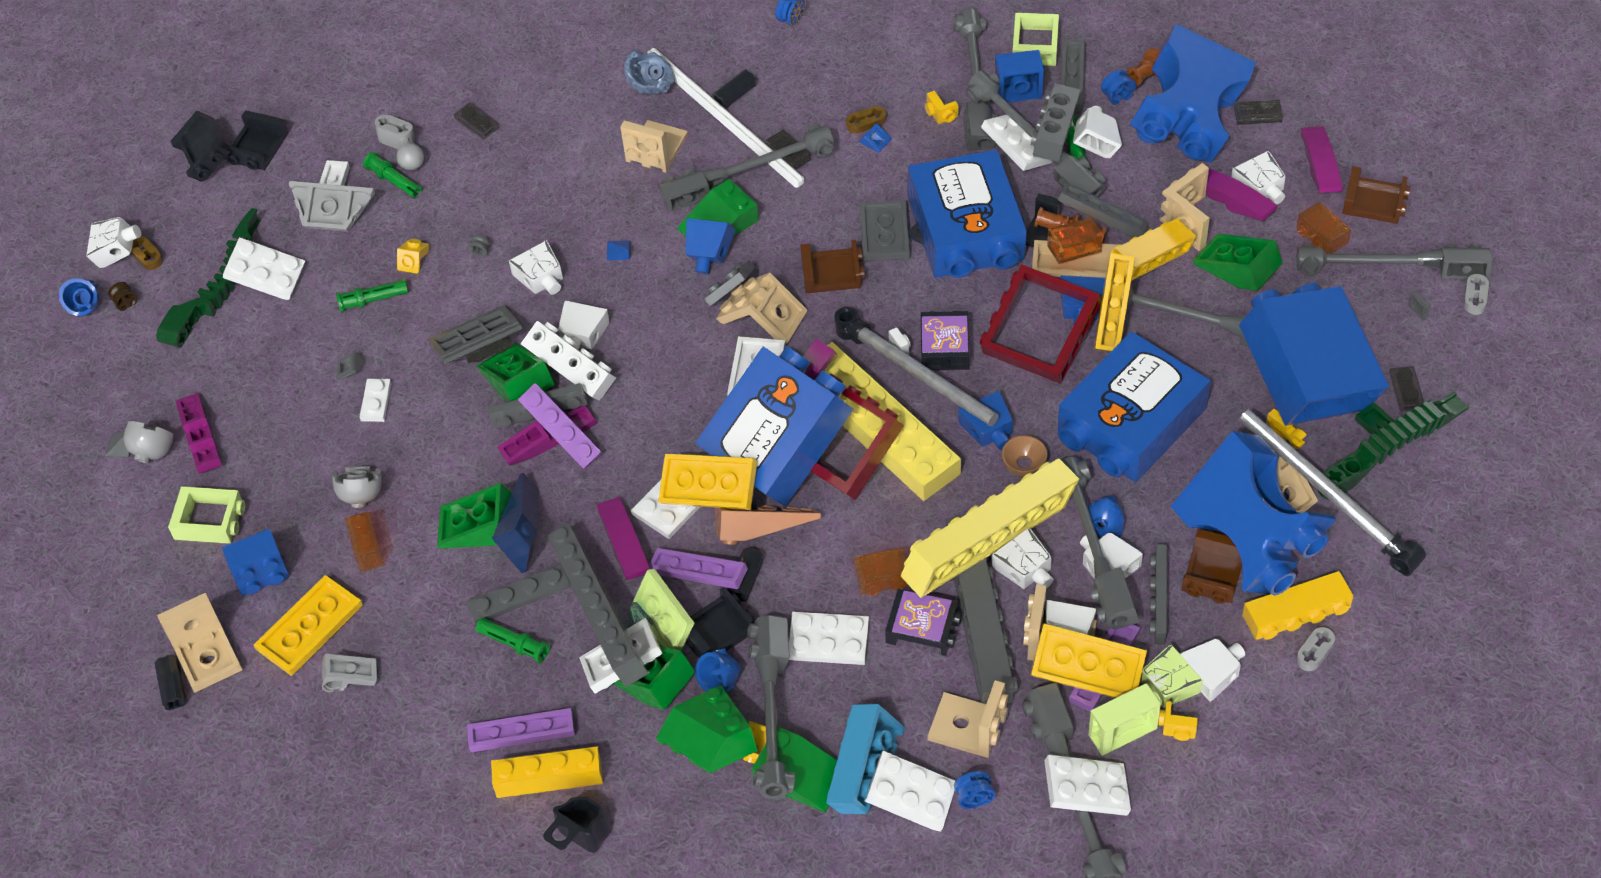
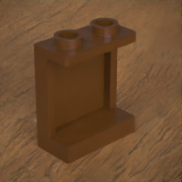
(1375, 198)
(832, 269)
(1213, 568)

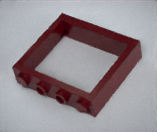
(1059, 370)
(874, 453)

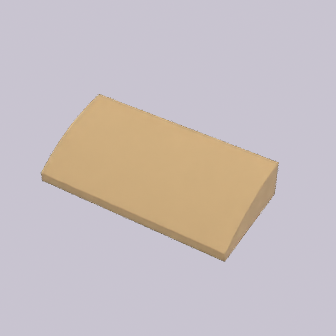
(1088, 266)

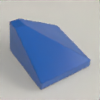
(874, 138)
(618, 250)

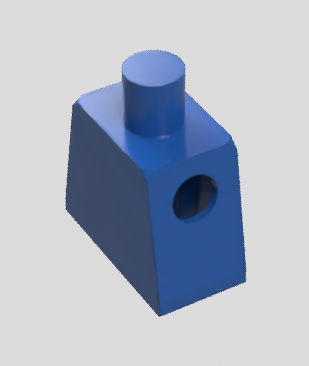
(707, 242)
(1071, 306)
(981, 431)

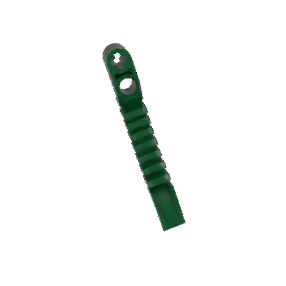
(180, 318)
(1420, 421)

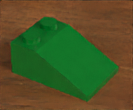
(725, 204)
(1240, 260)
(515, 372)
(472, 518)
(664, 679)
(810, 765)

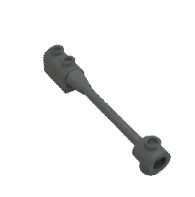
(970, 27)
(1068, 169)
(697, 184)
(1451, 260)
(1227, 322)
(1110, 585)
(771, 657)
(1054, 729)

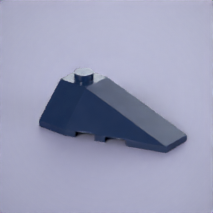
(518, 524)

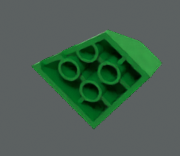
(708, 731)

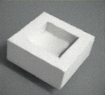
(899, 341)

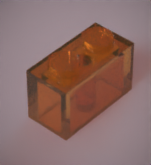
(1323, 228)
(1075, 240)
(364, 541)
(880, 571)

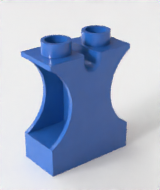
(1201, 82)
(1244, 500)

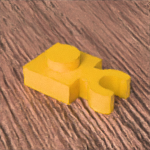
(1288, 432)

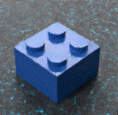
(1020, 75)
(255, 562)

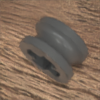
(478, 245)

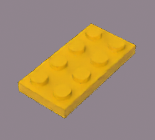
(707, 481)
(308, 625)
(1087, 662)

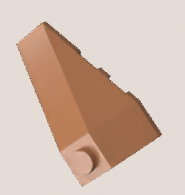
(743, 525)

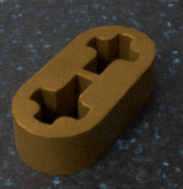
(865, 119)
(149, 250)

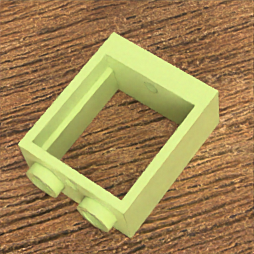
(1036, 21)
(184, 506)
(1124, 719)

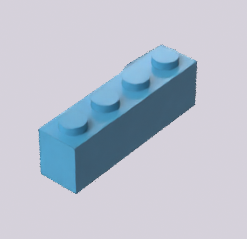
(866, 736)

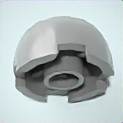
(146, 442)
(357, 485)

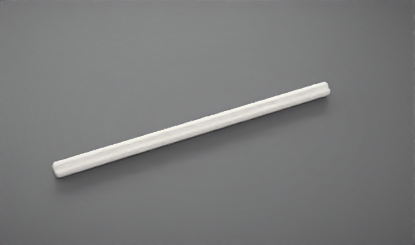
(732, 123)

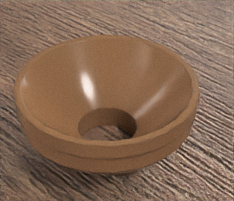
(1024, 447)

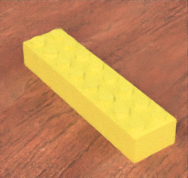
(916, 453)
(988, 527)

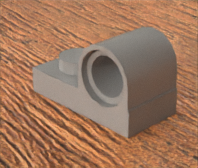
(341, 670)

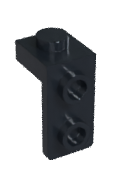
(1048, 204)

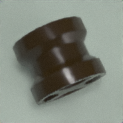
(122, 295)

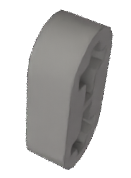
(1481, 294)
(1311, 646)

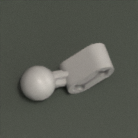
(400, 135)

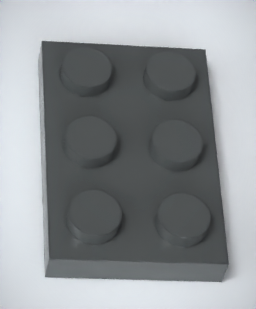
(884, 231)

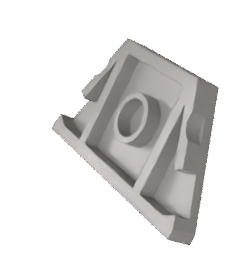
(329, 205)

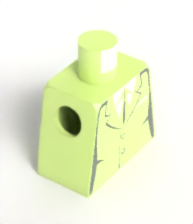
(1171, 677)

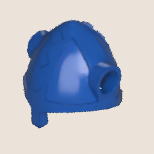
(79, 296)
(1108, 513)
(717, 669)

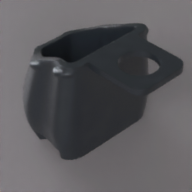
(581, 822)

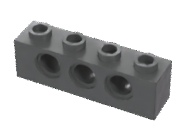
(1055, 123)

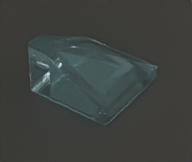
(637, 614)

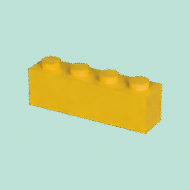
(1157, 246)
(1114, 302)
(1298, 606)
(546, 772)

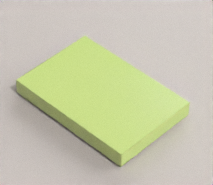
(669, 618)

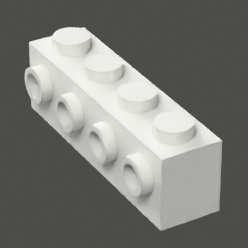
(568, 360)

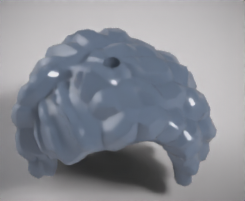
(642, 75)

